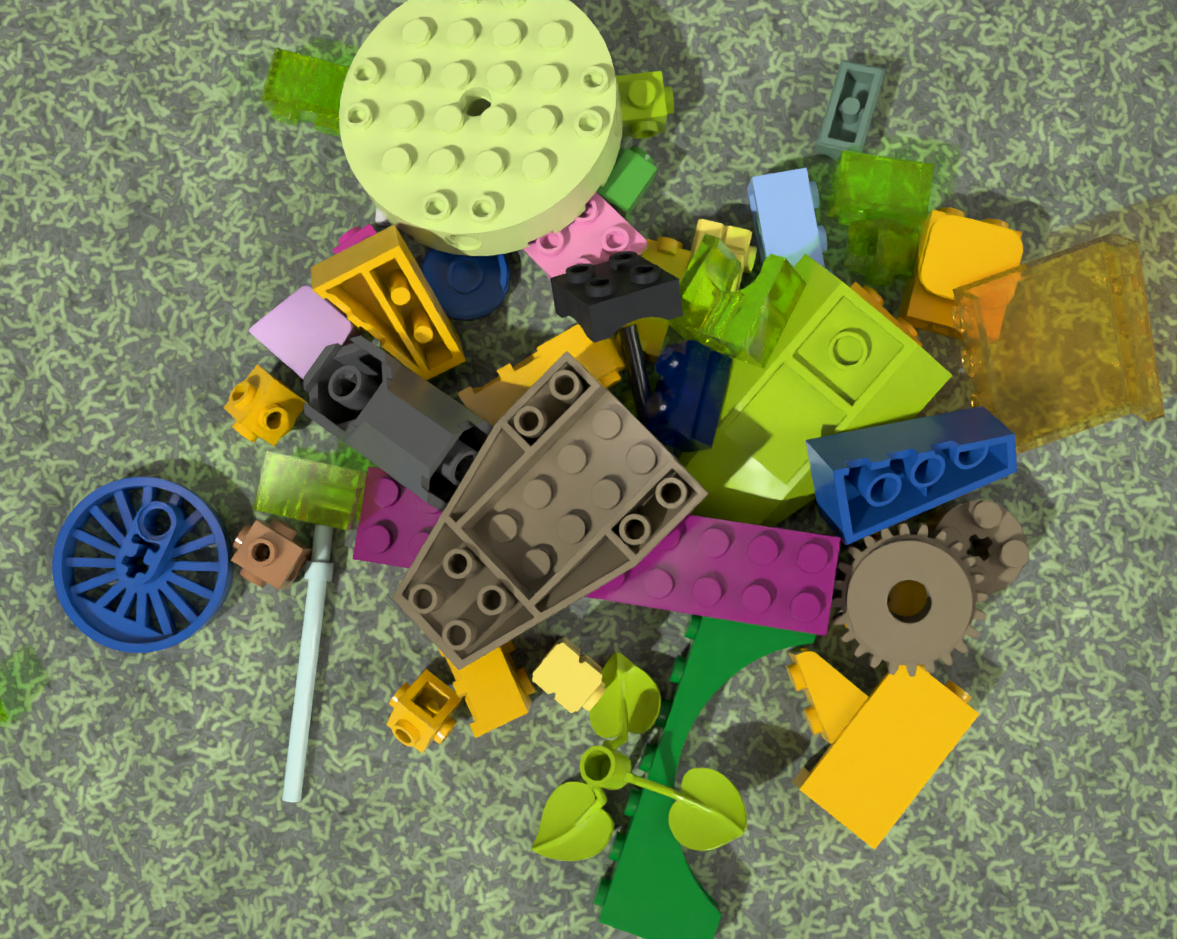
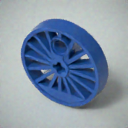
(115, 626)

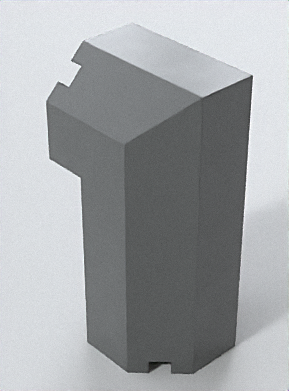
(394, 418)

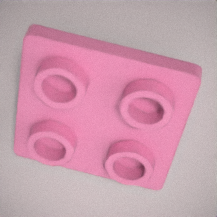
(587, 240)

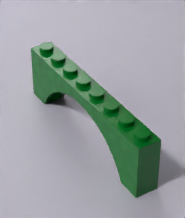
(651, 881)

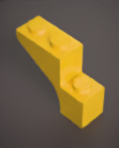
(829, 694)

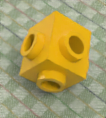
(263, 407)
(423, 712)

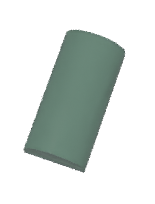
(850, 109)

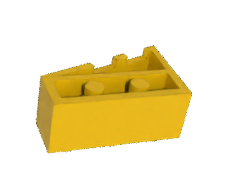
(392, 300)
(494, 399)
(493, 689)

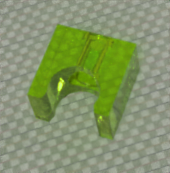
(737, 322)
(310, 491)

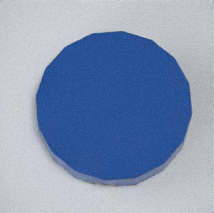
(475, 286)

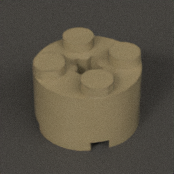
(998, 535)

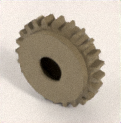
(933, 629)

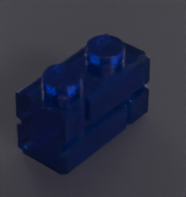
(688, 395)

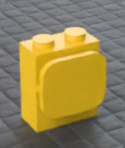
(950, 255)

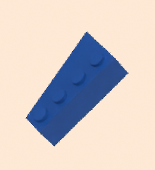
(905, 468)

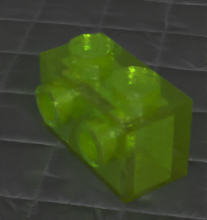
(879, 189)

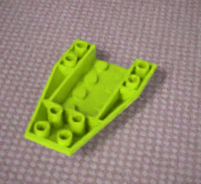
(828, 375)

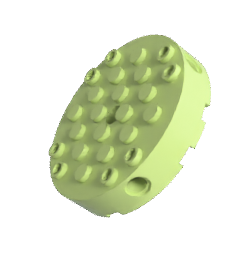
(481, 120)

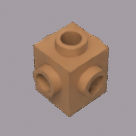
(285, 557)

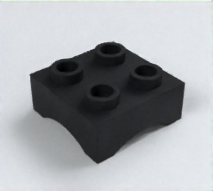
(615, 294)

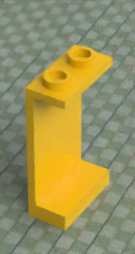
(888, 752)

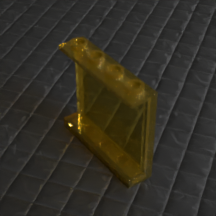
(1061, 342)

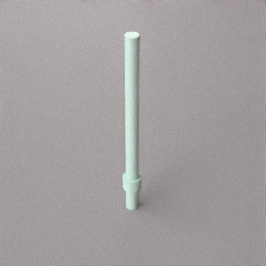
(318, 572)

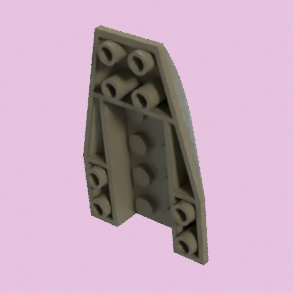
(544, 515)

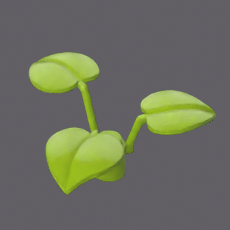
(573, 821)

